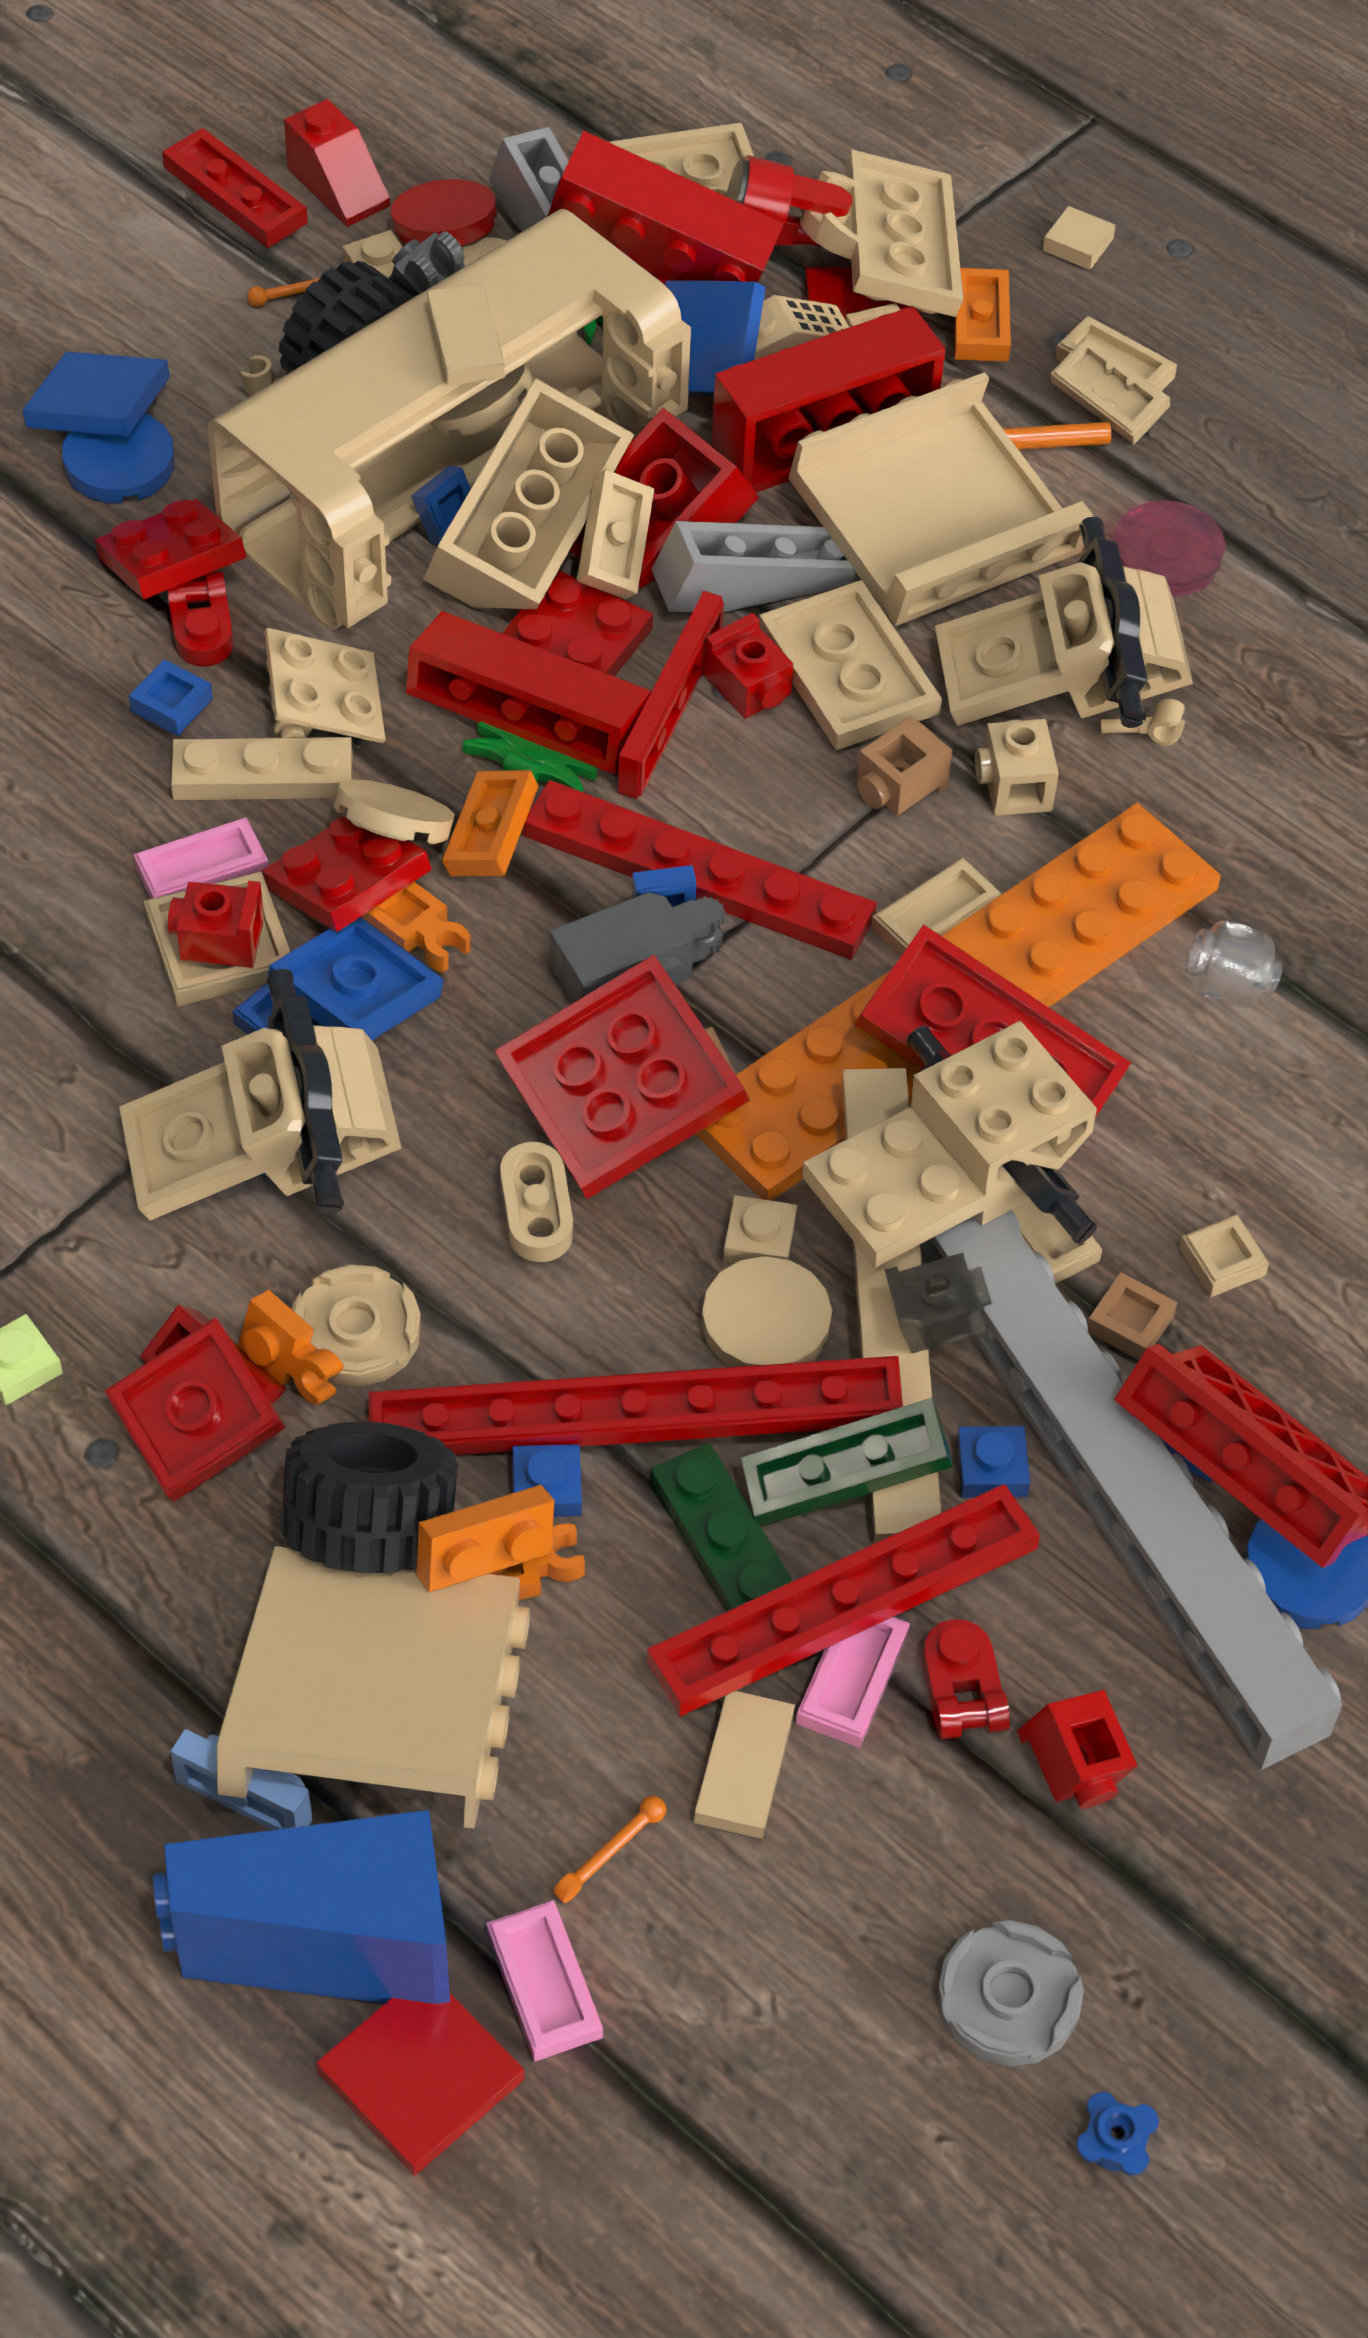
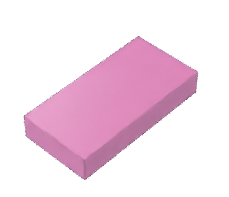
(201, 857)
(852, 1682)
(544, 1980)

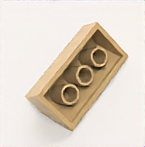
(527, 503)

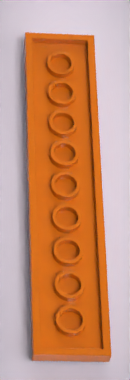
(1038, 935)

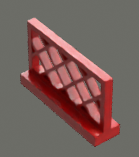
(1250, 1448)

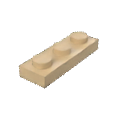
(260, 768)

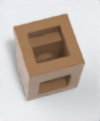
(903, 767)

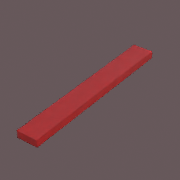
(647, 1405)

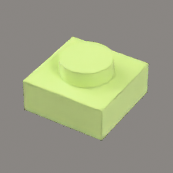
(24, 1360)

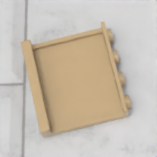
(933, 501)
(375, 1680)

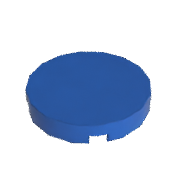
(119, 466)
(1304, 1588)

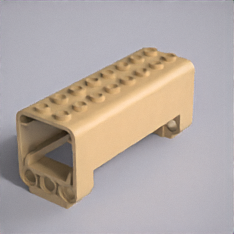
(333, 451)

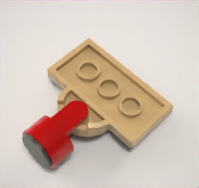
(881, 215)

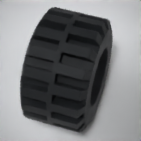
(336, 309)
(362, 1491)

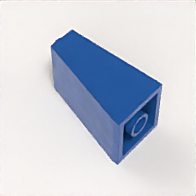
(311, 1909)

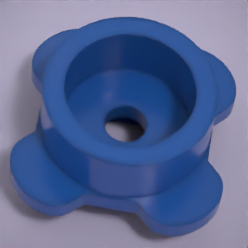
(1114, 2154)

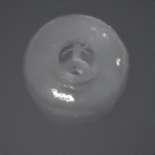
(1233, 964)

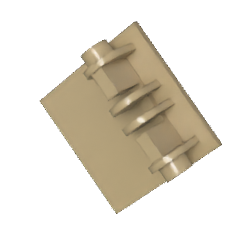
(322, 688)

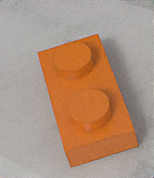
(984, 316)
(490, 823)
(485, 1538)

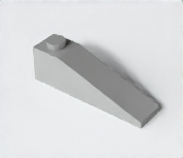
(528, 175)
(747, 564)

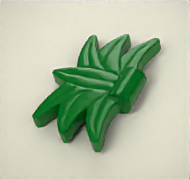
(521, 754)

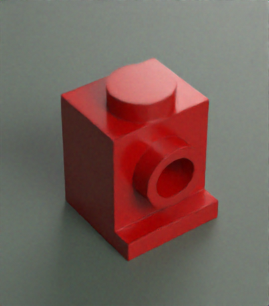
(747, 667)
(218, 923)
(1080, 1748)

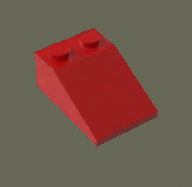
(688, 482)

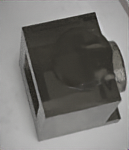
(936, 1320)

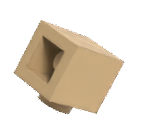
(1018, 767)

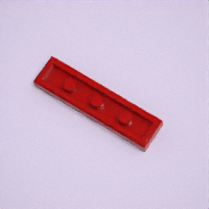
(668, 698)

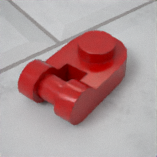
(205, 633)
(962, 1660)

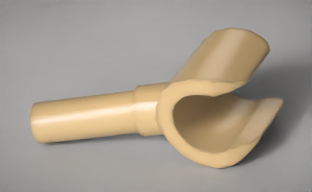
(261, 375)
(1163, 727)

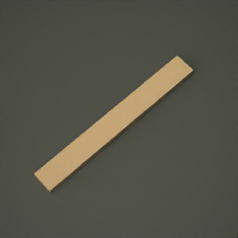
(868, 1100)

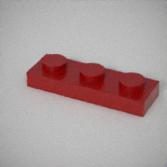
(235, 187)

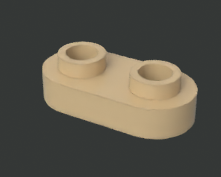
(537, 1206)

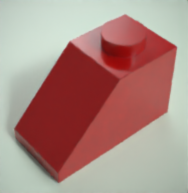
(334, 162)

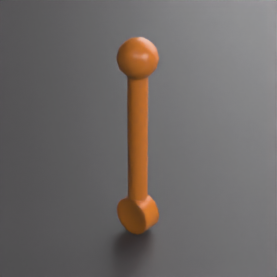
(258, 296)
(651, 1810)

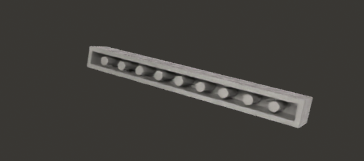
(1144, 1499)

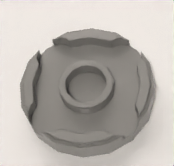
(1010, 1993)

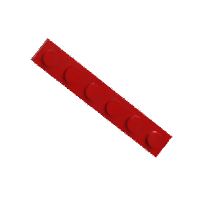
(741, 882)
(841, 1599)

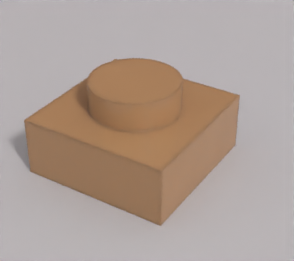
(1131, 1316)

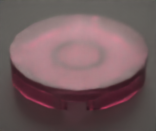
(1173, 543)

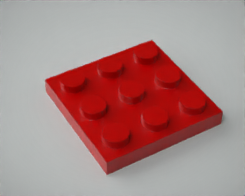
(621, 1076)

